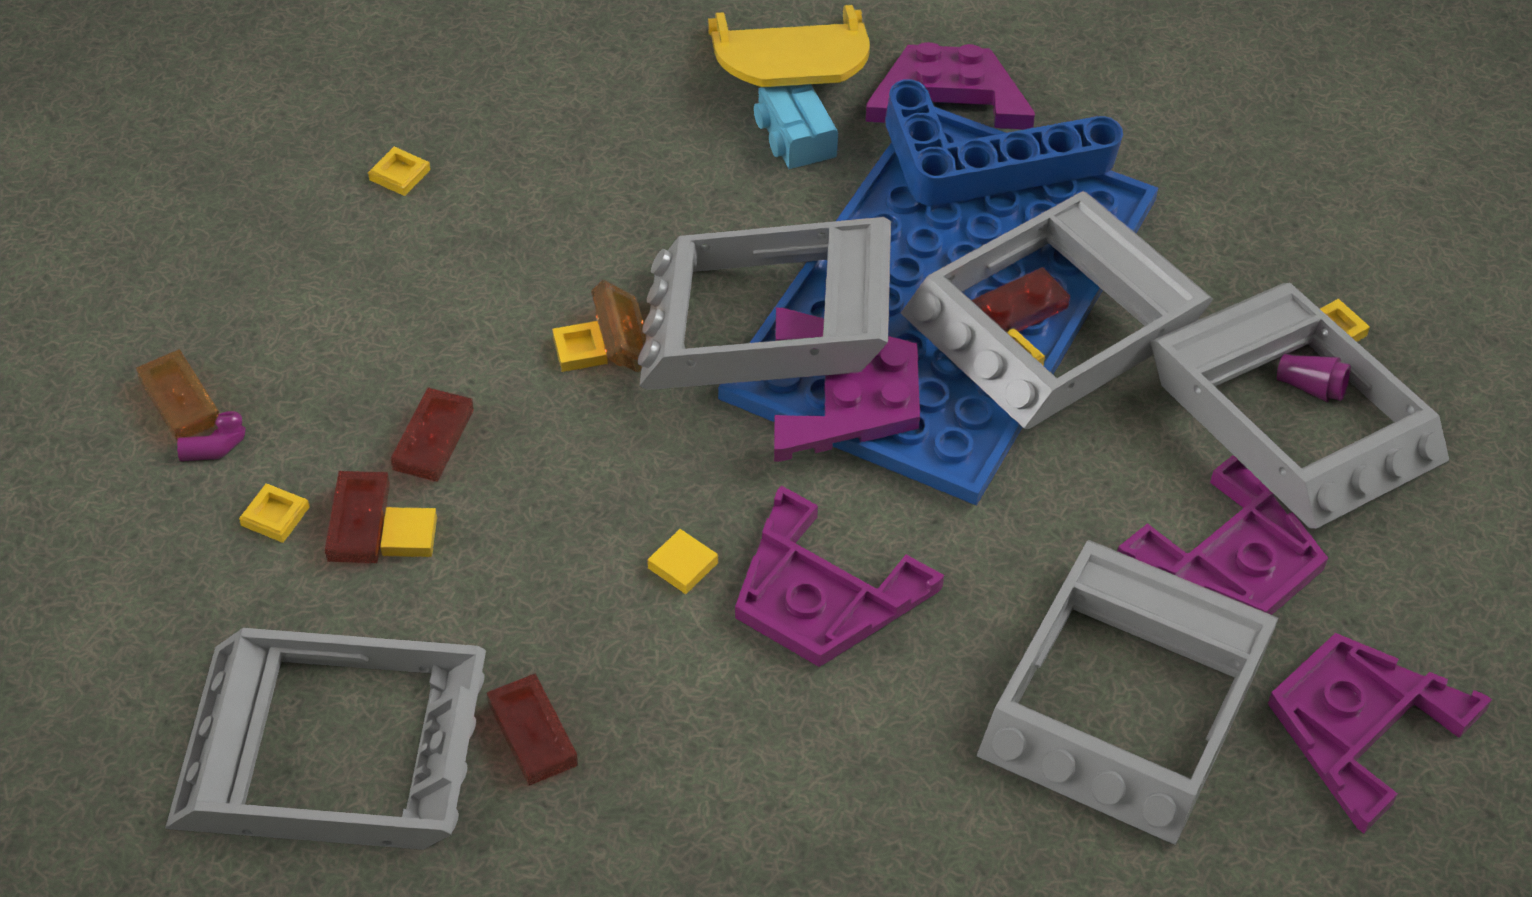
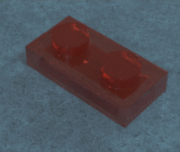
(1024, 301)
(432, 434)
(357, 517)
(532, 729)

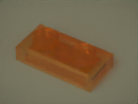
(620, 324)
(178, 394)

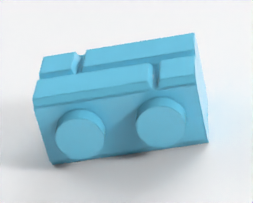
(796, 124)

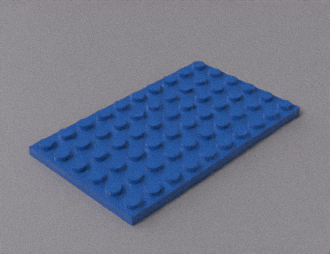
(960, 426)

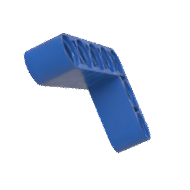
(995, 163)

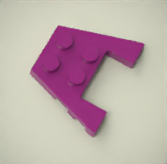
(957, 76)
(859, 404)
(1252, 558)
(813, 603)
(1346, 702)

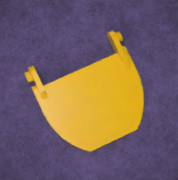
(792, 53)

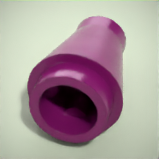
(1318, 376)

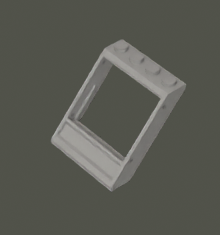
(1105, 253)
(853, 315)
(1262, 330)
(1159, 610)
(234, 716)

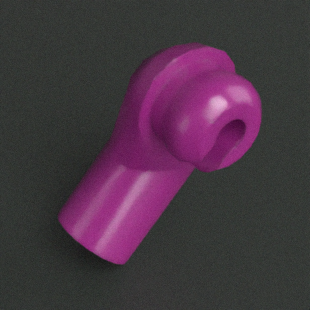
(217, 444)

